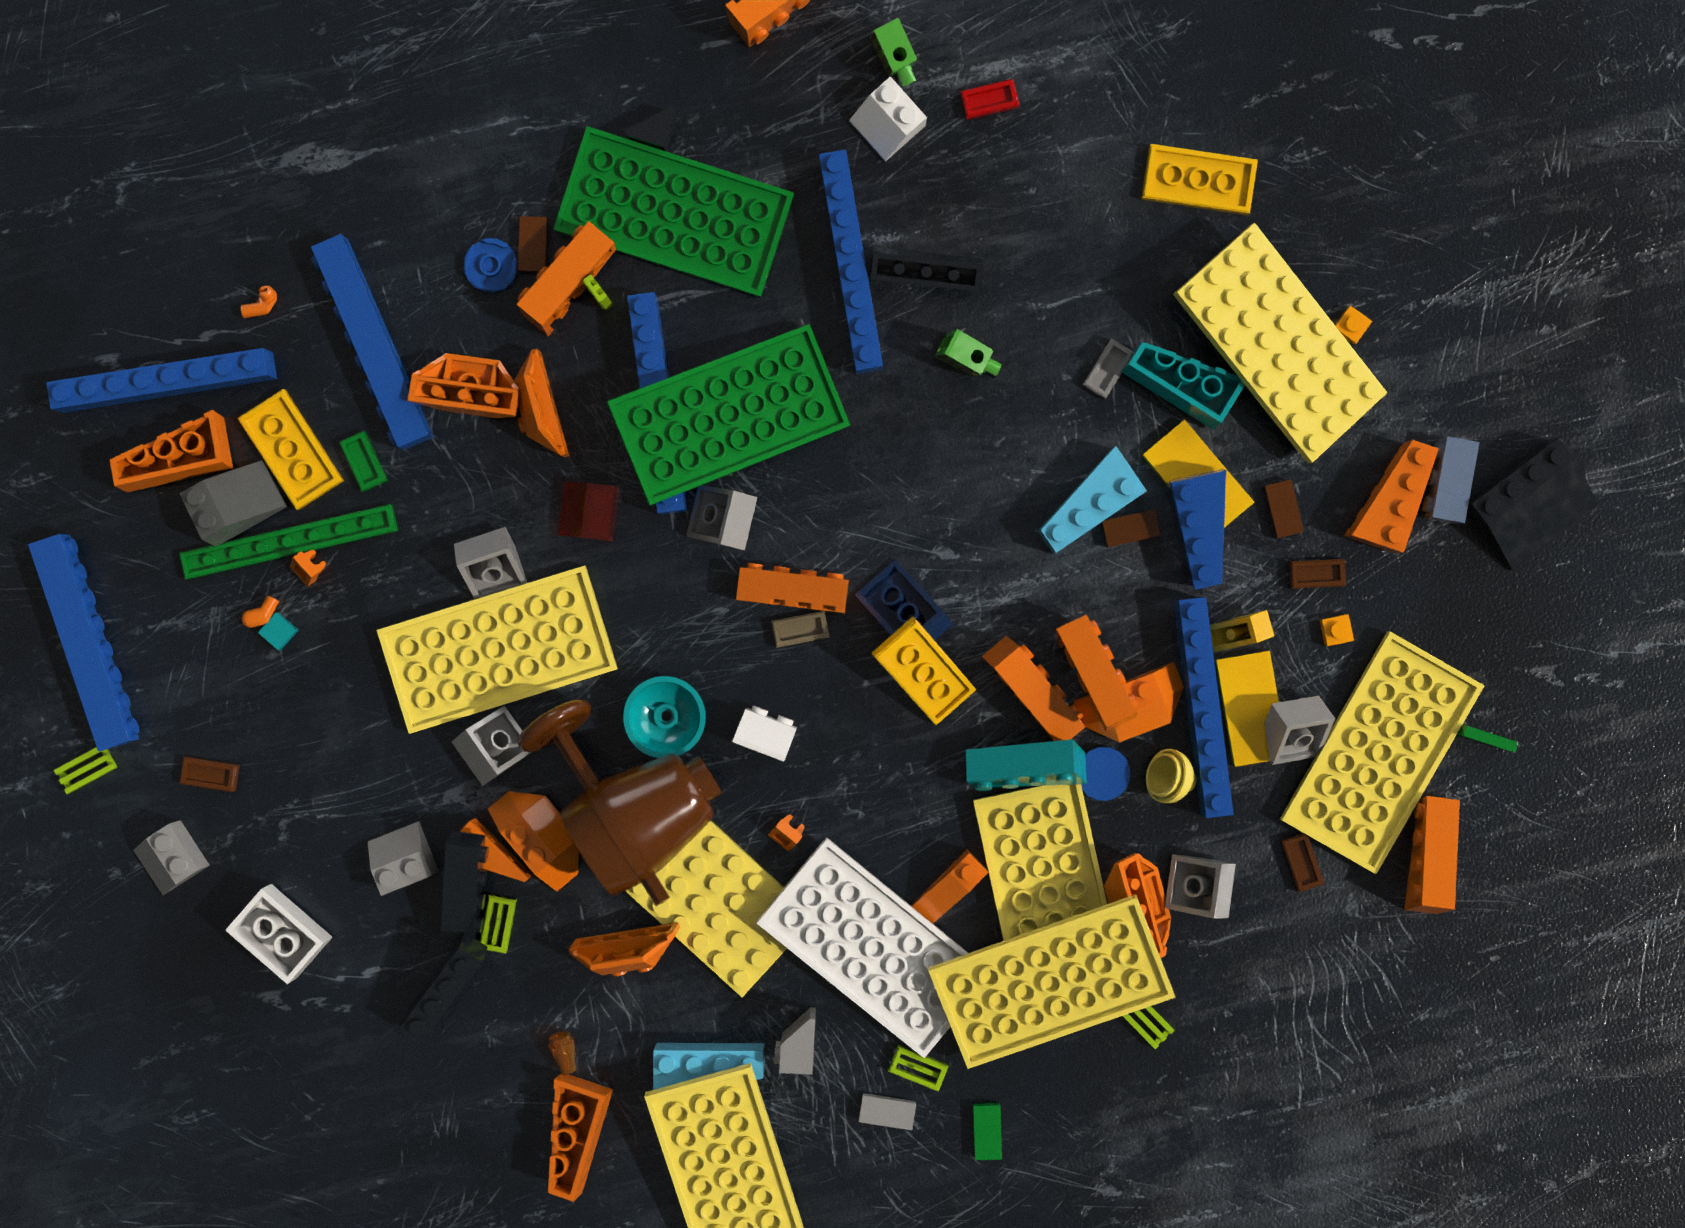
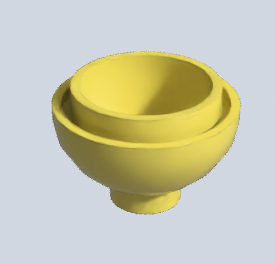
(1170, 776)

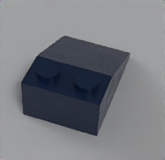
(897, 597)

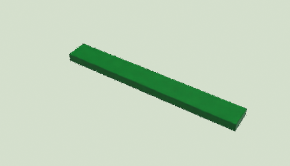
(288, 542)

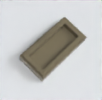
(800, 629)

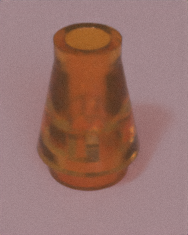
(563, 1050)

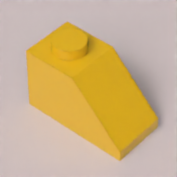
(1241, 631)

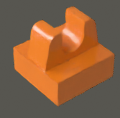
(305, 568)
(785, 834)

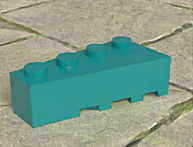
(1186, 383)
(1026, 765)

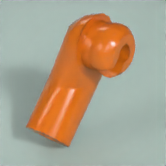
(264, 304)
(260, 615)

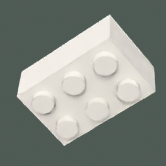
(278, 933)

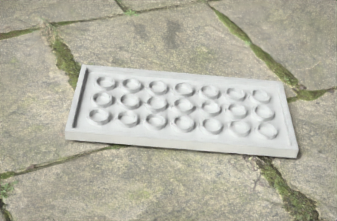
(864, 943)

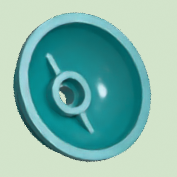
(644, 716)

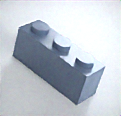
(1451, 480)

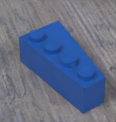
(1200, 518)

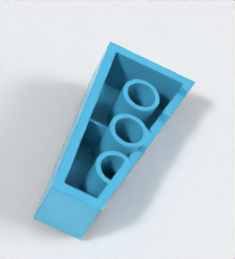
(1098, 496)
(687, 1061)

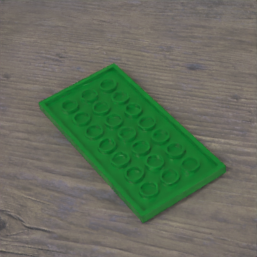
(675, 211)
(728, 414)

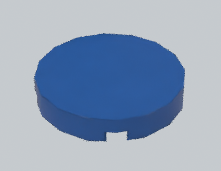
(491, 265)
(1106, 774)

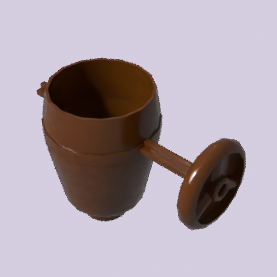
(632, 819)

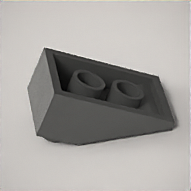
(232, 502)

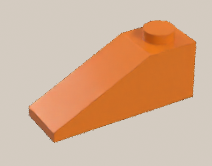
(499, 857)
(951, 886)

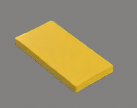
(1199, 179)
(290, 449)
(1185, 454)
(924, 670)
(1246, 696)

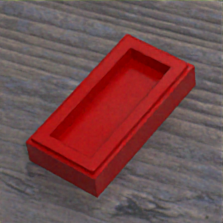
(989, 99)

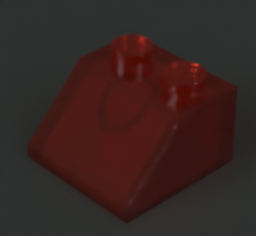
(588, 511)

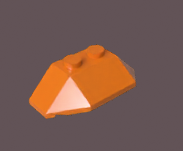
(465, 386)
(537, 405)
(1157, 698)
(537, 836)
(1141, 877)
(624, 950)

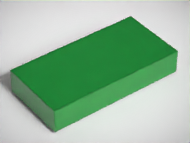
(363, 461)
(1488, 738)
(987, 1131)

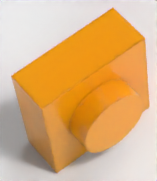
(1352, 324)
(1336, 630)

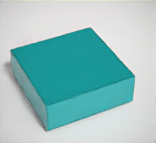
(278, 631)

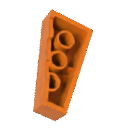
(756, 17)
(564, 278)
(183, 454)
(1394, 502)
(791, 589)
(1096, 672)
(1034, 689)
(1433, 856)
(577, 1123)

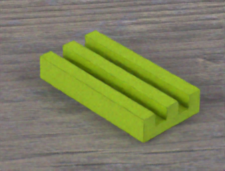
(598, 293)
(65, 779)
(508, 925)
(1161, 1036)
(913, 1077)

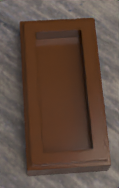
(532, 244)
(1283, 509)
(1130, 528)
(1317, 573)
(209, 774)
(1301, 862)

